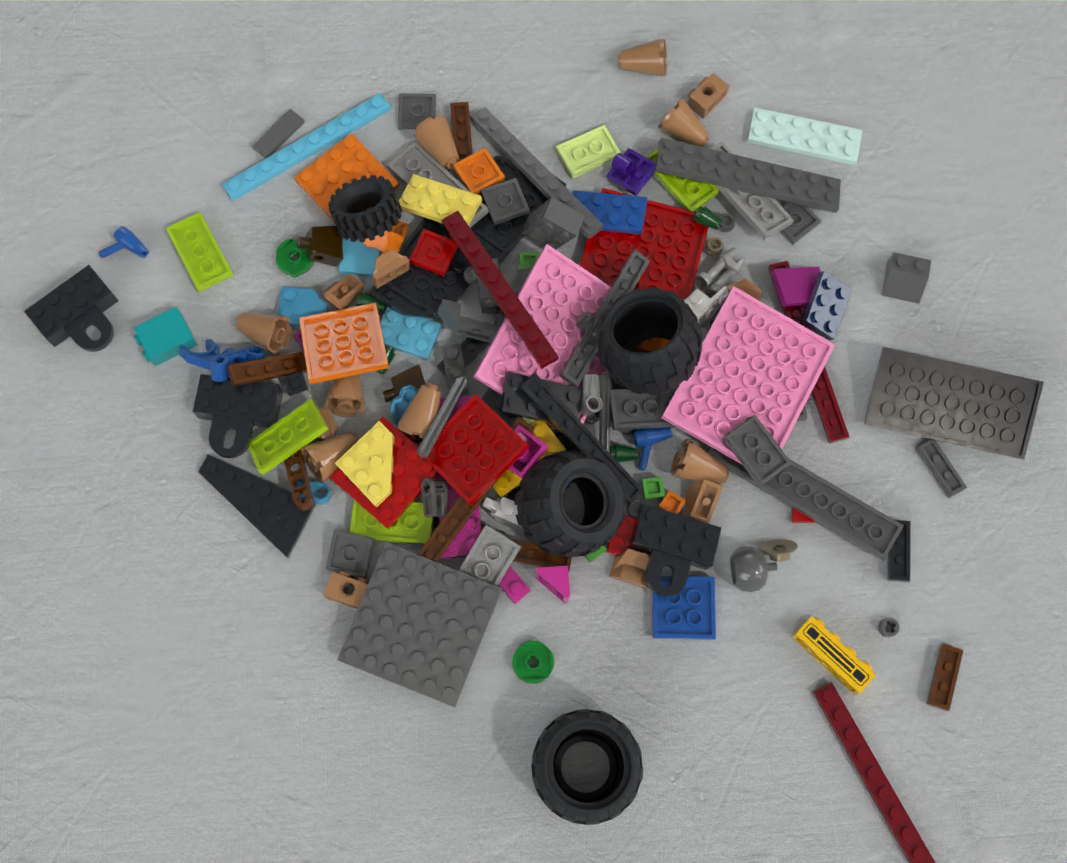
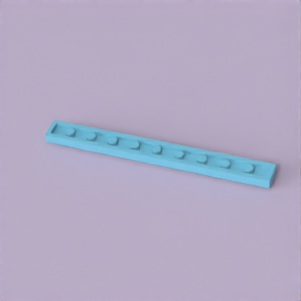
(306, 147)

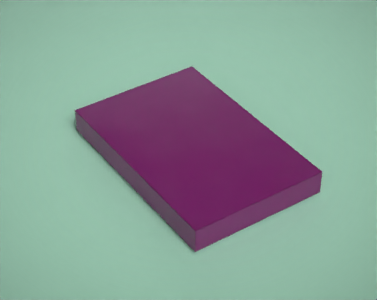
(795, 284)

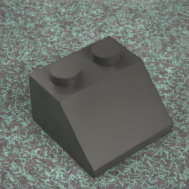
(905, 277)

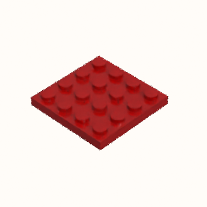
(475, 449)
(406, 481)

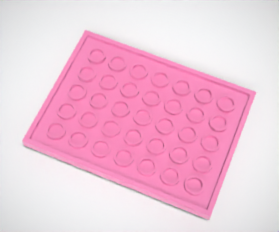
(554, 298)
(749, 367)

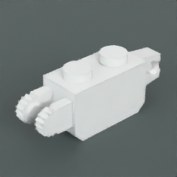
(503, 511)

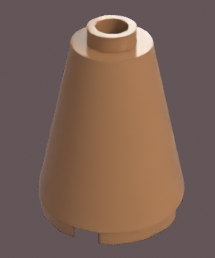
(645, 58)
(684, 125)
(437, 140)
(267, 330)
(345, 396)
(421, 411)
(325, 453)
(697, 464)

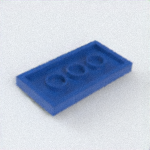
(615, 211)

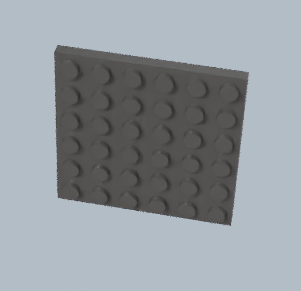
(419, 624)

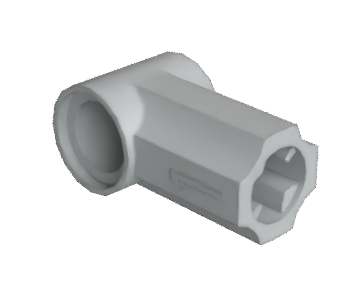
(590, 394)

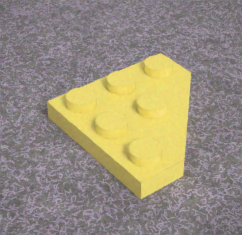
(371, 463)

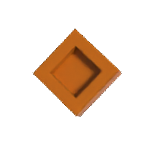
(672, 502)

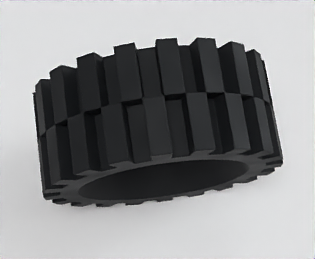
(362, 195)

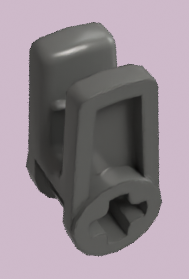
(434, 498)

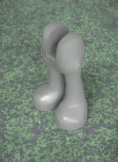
(731, 268)

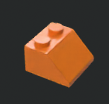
(390, 240)

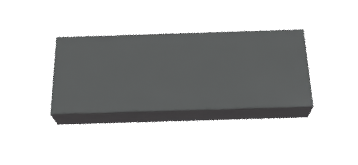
(278, 134)
(941, 467)

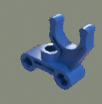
(217, 361)

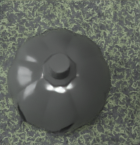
(749, 569)

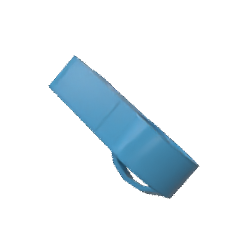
(314, 487)

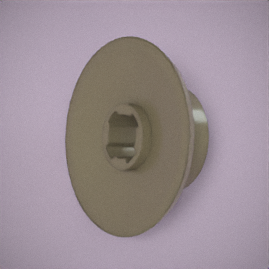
(779, 549)

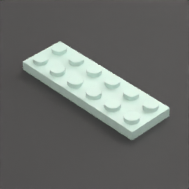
(804, 136)

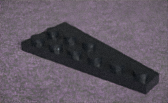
(260, 502)

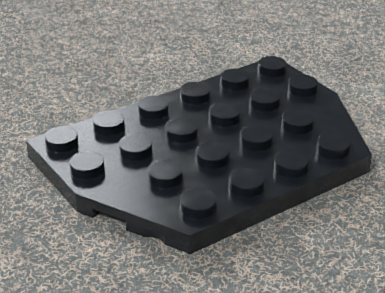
(503, 237)
(420, 290)

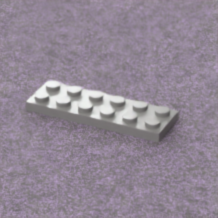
(418, 162)
(760, 212)

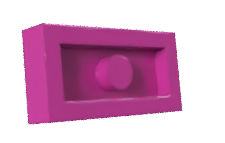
(514, 586)

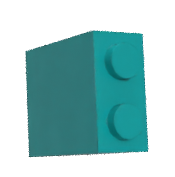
(164, 336)

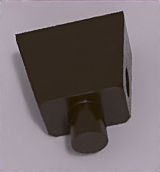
(322, 245)
(409, 377)

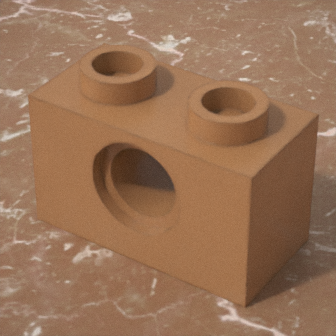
(704, 104)
(336, 585)

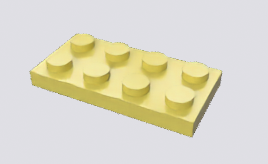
(438, 200)

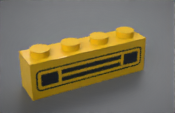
(833, 655)

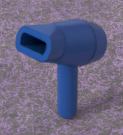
(127, 240)
(645, 439)

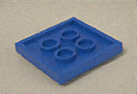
(687, 613)

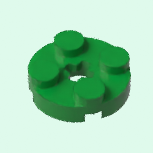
(285, 262)
(524, 654)

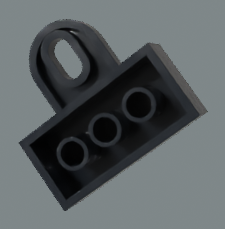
(74, 308)
(236, 409)
(674, 543)

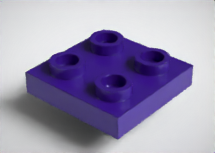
(631, 171)

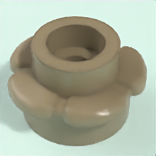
(714, 242)

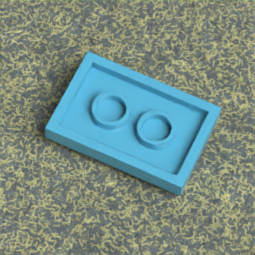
(409, 333)

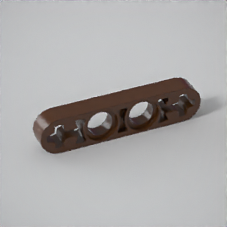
(294, 476)

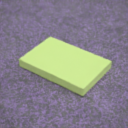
(587, 151)

